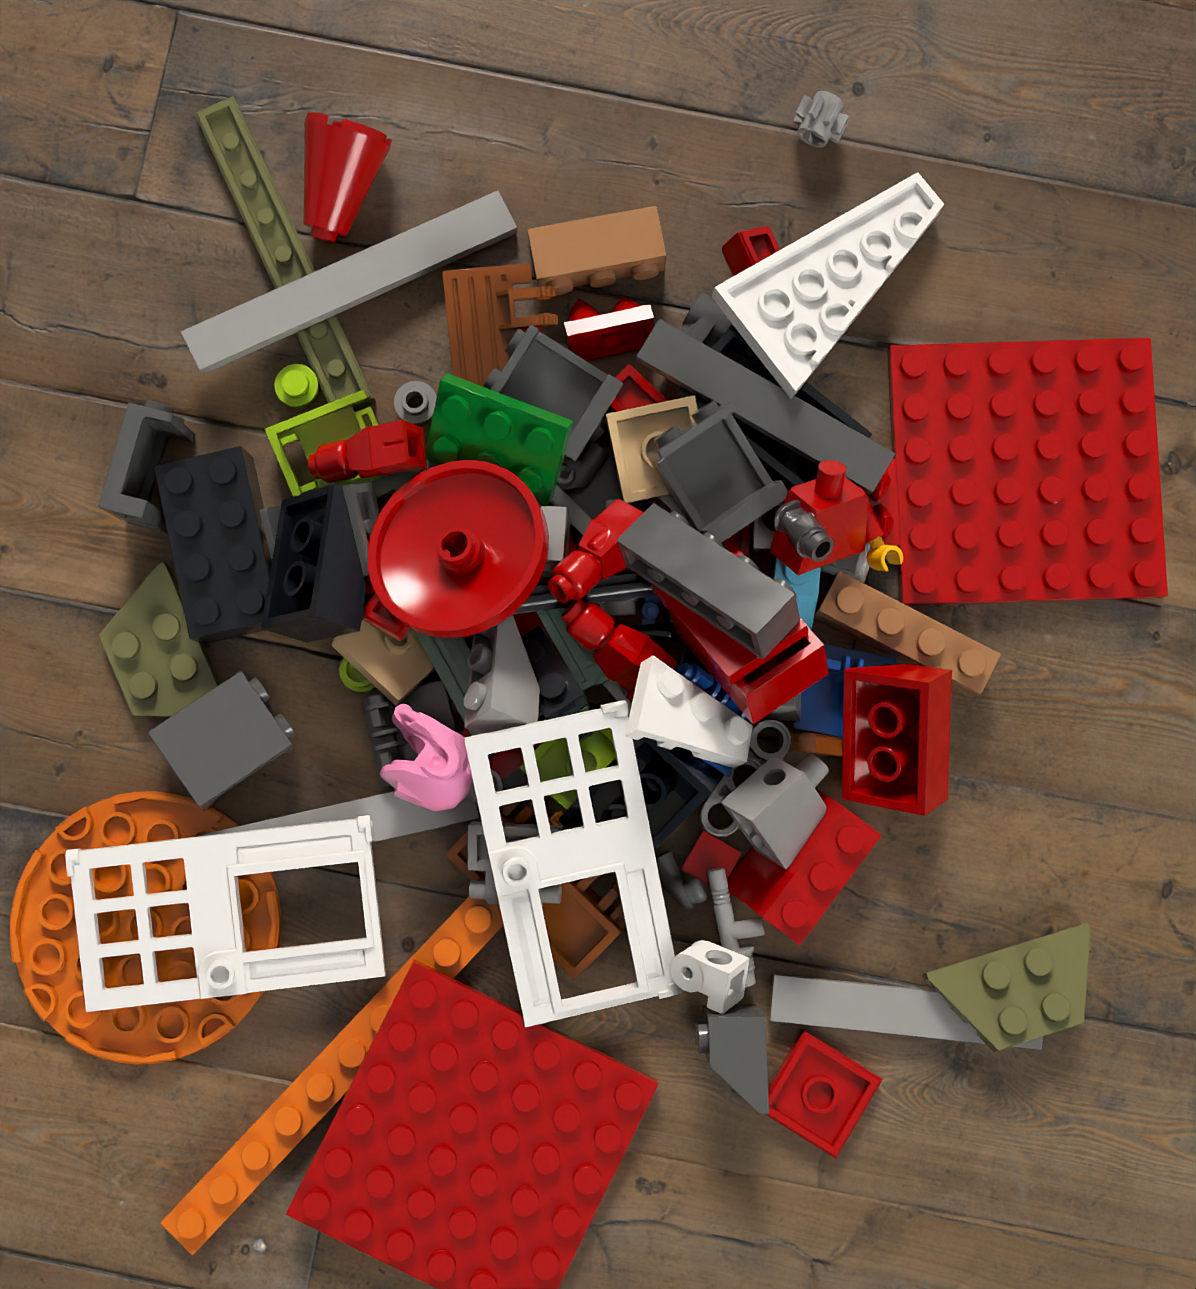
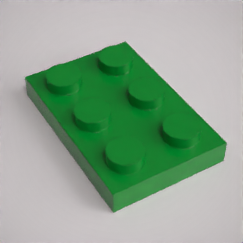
(499, 430)

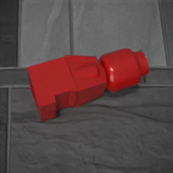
(371, 452)
(597, 553)
(617, 649)

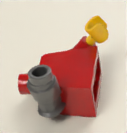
(828, 523)

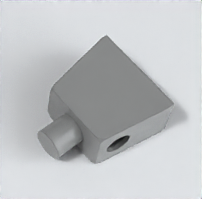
(779, 807)

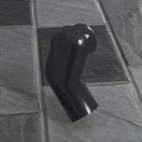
(661, 632)

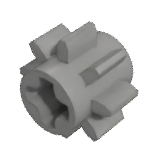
(820, 119)

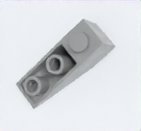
(501, 681)

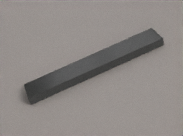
(763, 405)

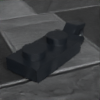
(558, 689)

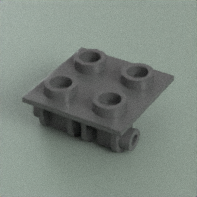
(387, 738)

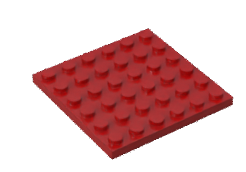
(1027, 471)
(471, 1142)

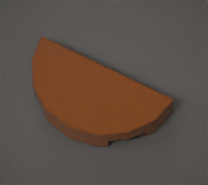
(816, 744)

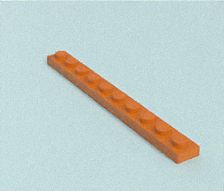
(319, 1085)

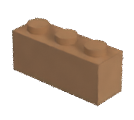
(598, 250)

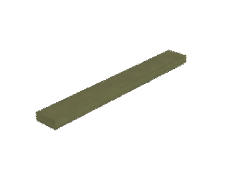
(278, 243)

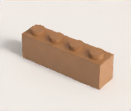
(905, 633)

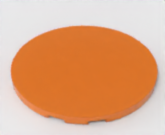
(47, 939)

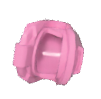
(440, 772)

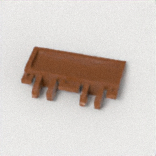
(484, 316)
(579, 924)

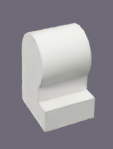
(713, 972)

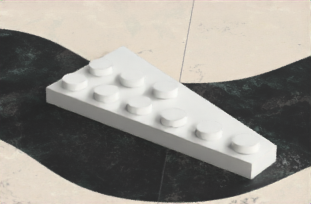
(813, 289)

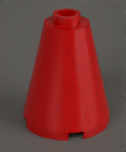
(338, 172)

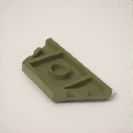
(153, 652)
(1020, 989)

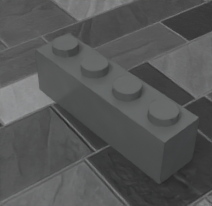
(710, 579)

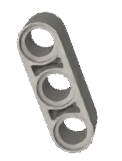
(755, 760)

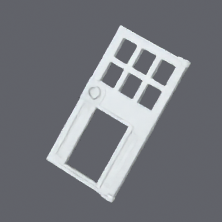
(571, 855)
(216, 914)

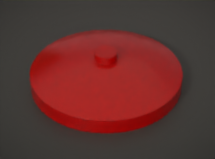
(458, 549)

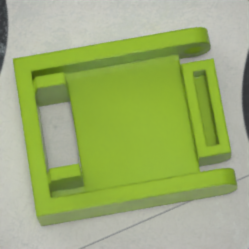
(317, 427)

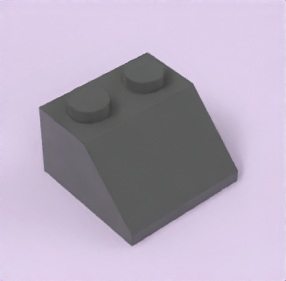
(737, 1050)

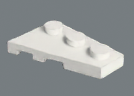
(685, 716)

